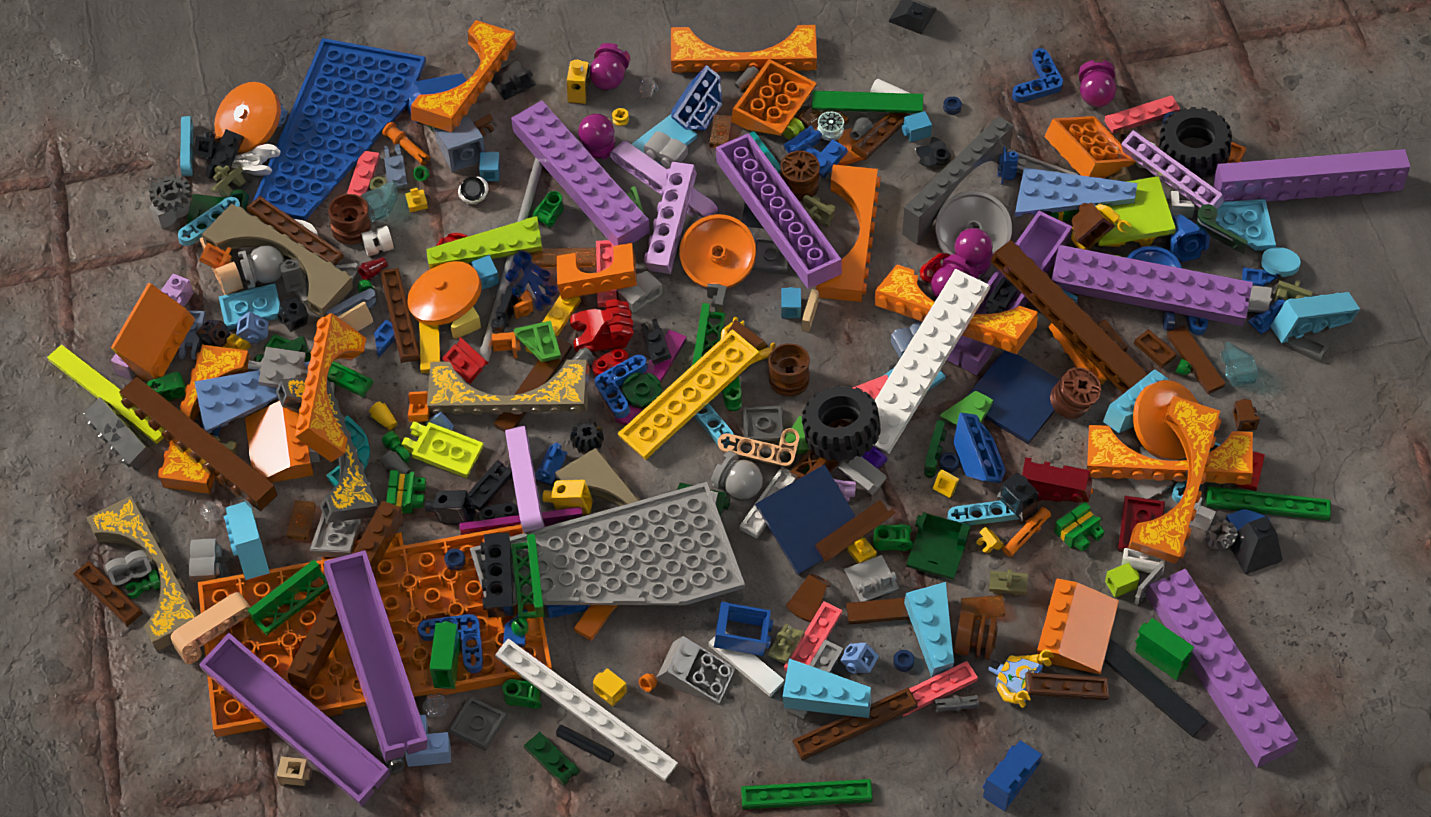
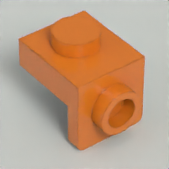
(215, 256)
(524, 306)
(506, 341)
(418, 407)

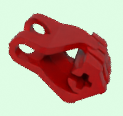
(603, 328)

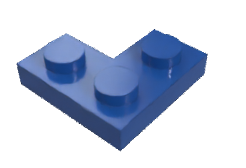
(828, 157)

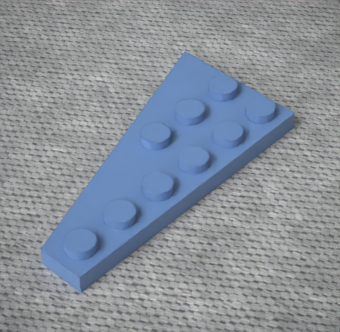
(1065, 192)
(232, 398)

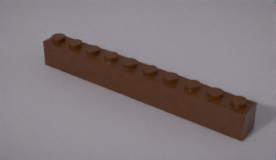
(1067, 316)
(199, 444)
(327, 625)

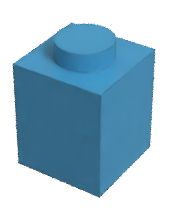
(917, 126)
(490, 166)
(486, 271)
(790, 302)

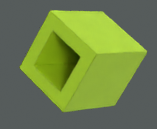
(1122, 579)

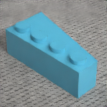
(1313, 314)
(1120, 412)
(246, 540)
(931, 624)
(824, 692)

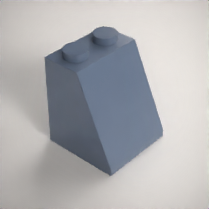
(461, 146)

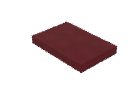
(1136, 511)

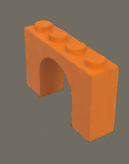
(617, 276)

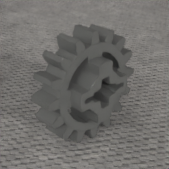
(170, 193)

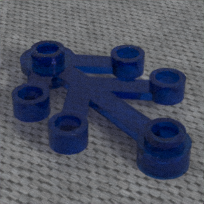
(523, 260)

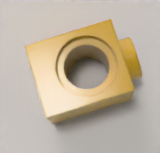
(609, 687)

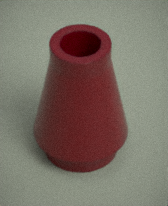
(370, 269)

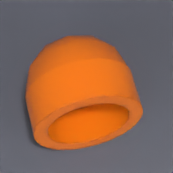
(648, 682)

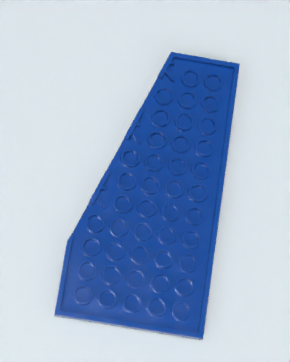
(335, 119)

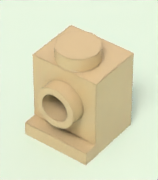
(289, 766)

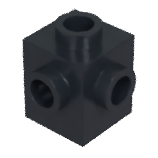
(206, 144)
(293, 314)
(213, 333)

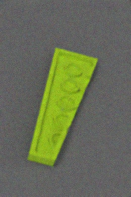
(495, 242)

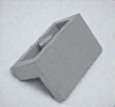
(863, 474)

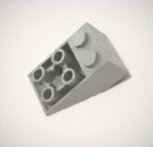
(695, 671)

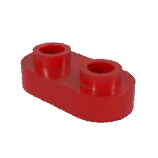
(932, 266)
(609, 360)

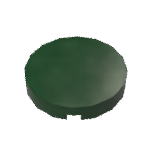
(641, 389)

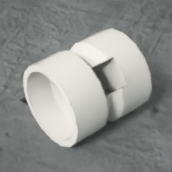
(383, 237)

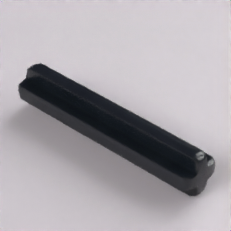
(584, 743)

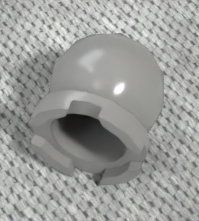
(262, 265)
(740, 478)

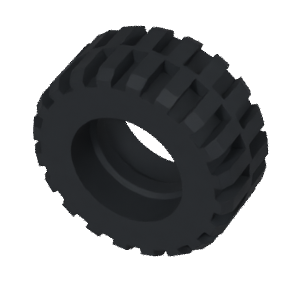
(1198, 124)
(844, 441)

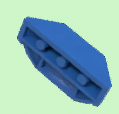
(699, 101)
(977, 450)

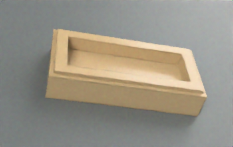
(810, 310)

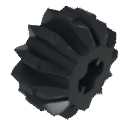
(587, 437)

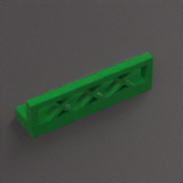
(703, 331)
(534, 575)
(285, 592)

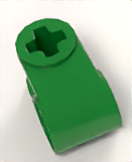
(547, 211)
(169, 386)
(732, 395)
(894, 537)
(524, 695)

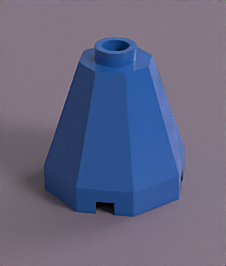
(1188, 239)

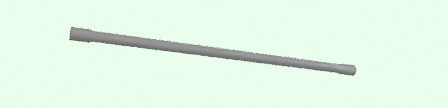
(485, 350)

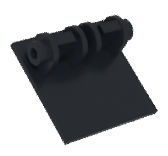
(512, 80)

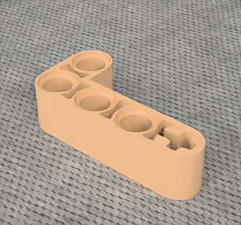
(227, 276)
(757, 446)
(208, 625)

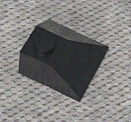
(912, 15)
(1257, 545)

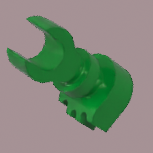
(391, 440)
(140, 587)

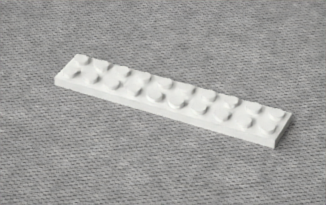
(927, 355)

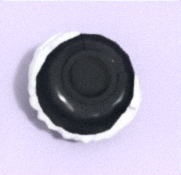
(473, 190)

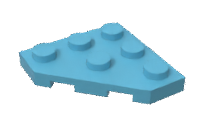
(1249, 221)

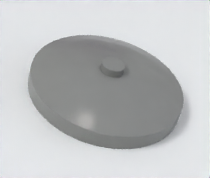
(972, 210)

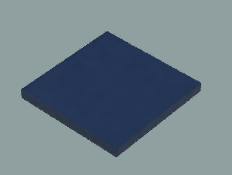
(1019, 395)
(805, 515)

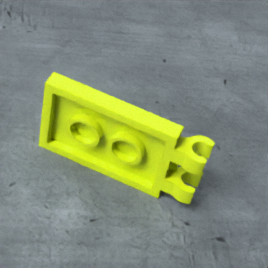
(443, 448)

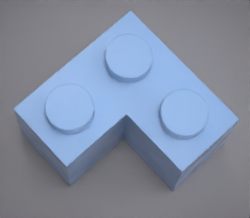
(437, 750)

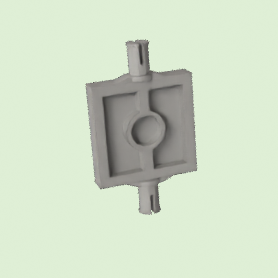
(279, 365)

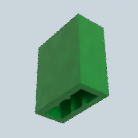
(1163, 648)
(445, 655)

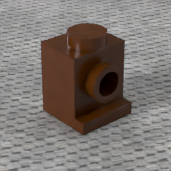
(1245, 415)

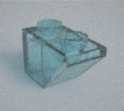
(381, 200)
(1239, 365)

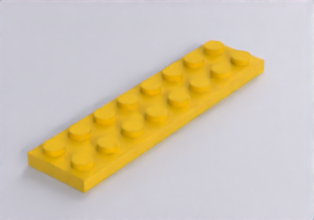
(688, 394)

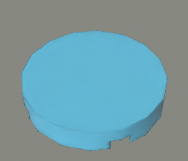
(1280, 261)

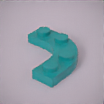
(359, 441)

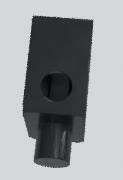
(1019, 496)
(452, 507)

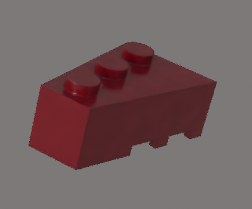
(1058, 483)

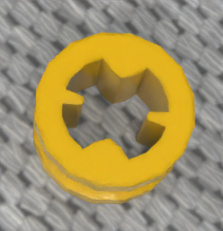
(620, 121)

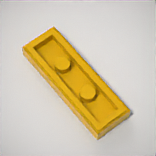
(429, 346)

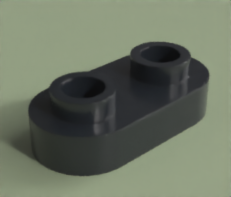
(499, 511)

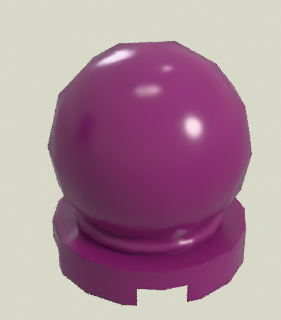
(609, 66)
(1097, 83)
(597, 135)
(976, 248)
(949, 265)

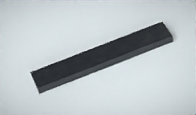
(1154, 689)

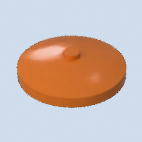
(251, 112)
(718, 251)
(444, 293)
(1149, 421)

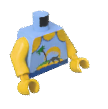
(1011, 675)

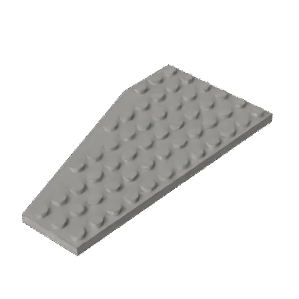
(633, 554)

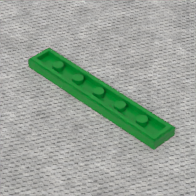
(867, 101)
(337, 373)
(1268, 503)
(806, 794)

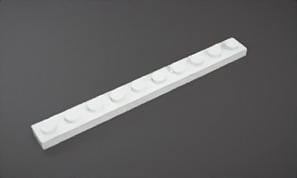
(586, 710)

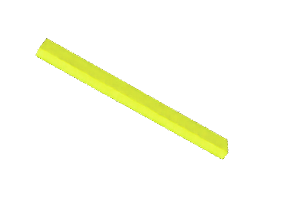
(99, 387)

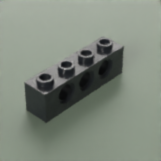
(501, 604)

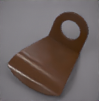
(808, 597)

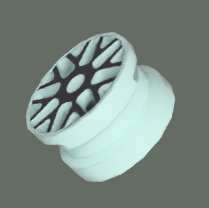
(831, 126)

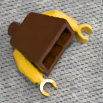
(1093, 224)
(750, 337)

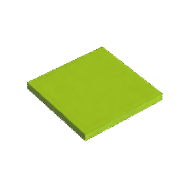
(1147, 215)

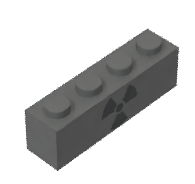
(118, 433)

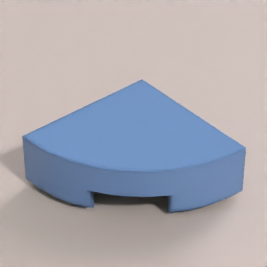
(441, 420)

